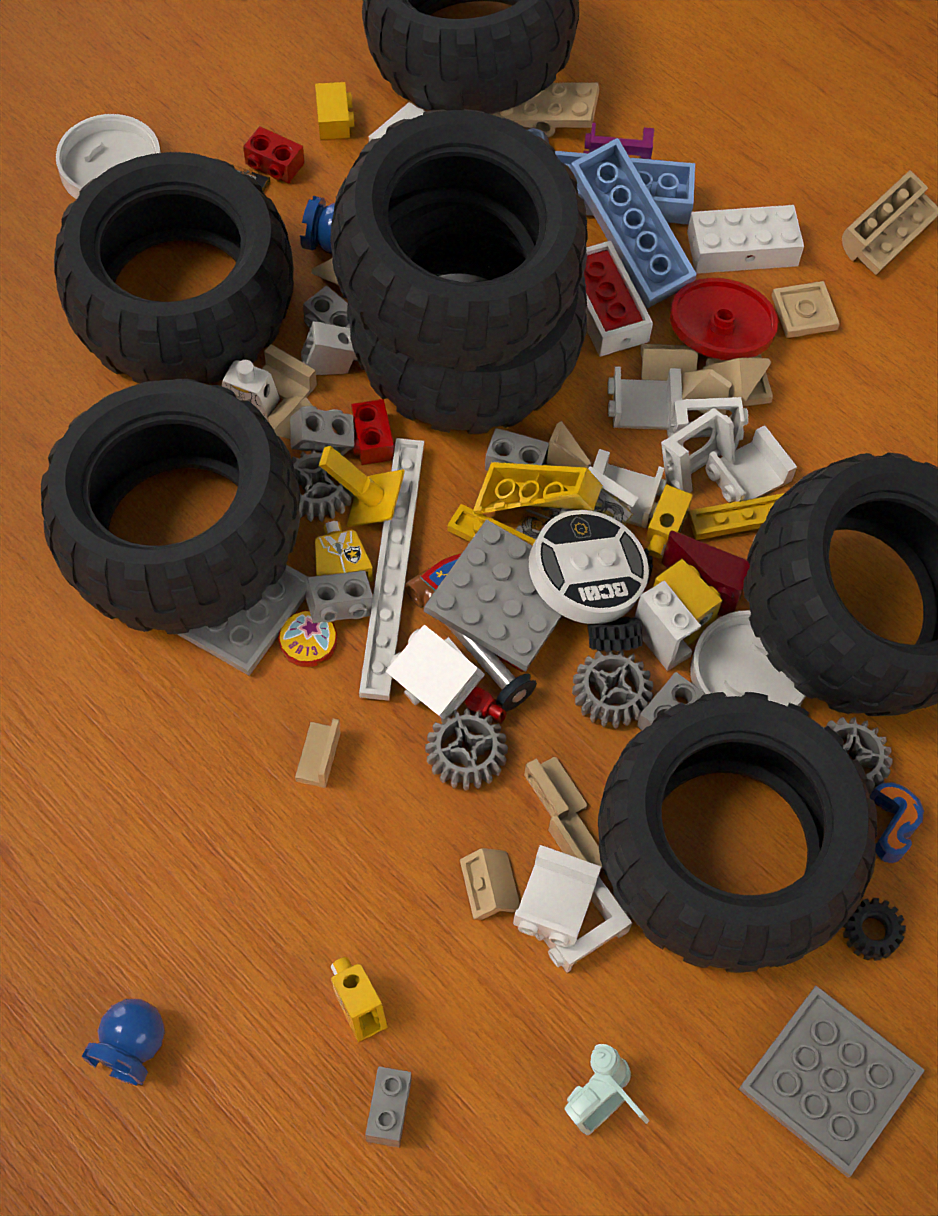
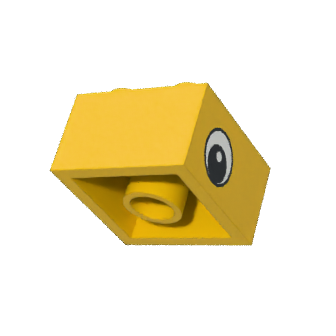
(695, 594)

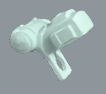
(603, 1093)

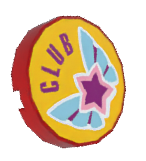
(305, 641)

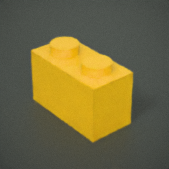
(333, 110)

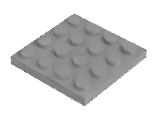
(494, 599)
(251, 633)
(831, 1081)

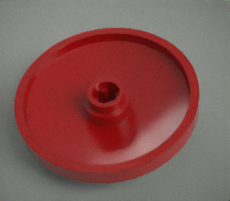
(723, 319)

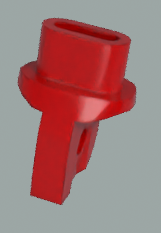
(486, 703)

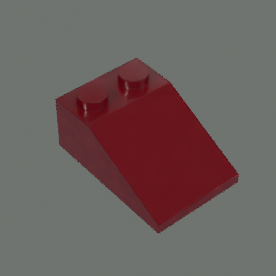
(714, 565)

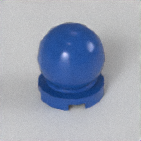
(318, 228)
(127, 1038)

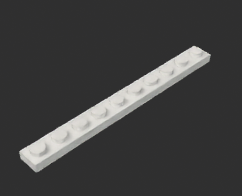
(391, 575)

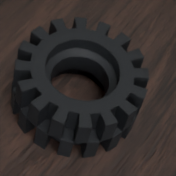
(616, 635)
(891, 922)

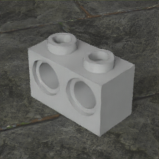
(326, 308)
(322, 432)
(517, 448)
(339, 596)
(665, 699)
(388, 1107)

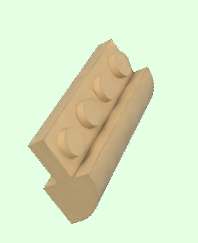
(890, 223)

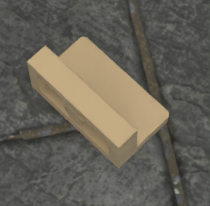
(659, 358)
(289, 374)
(318, 753)
(554, 788)
(574, 838)
(489, 883)

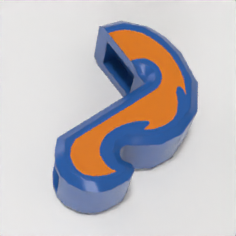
(907, 818)

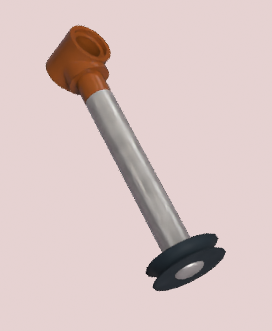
(513, 689)

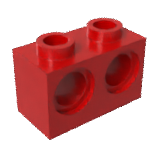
(273, 154)
(375, 431)

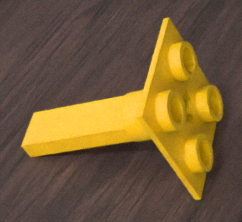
(373, 494)

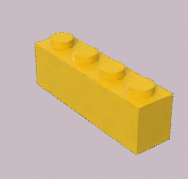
(537, 485)

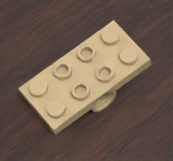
(557, 106)

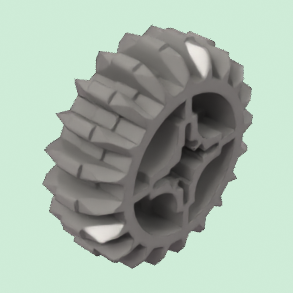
(320, 494)
(596, 674)
(487, 739)
(875, 754)

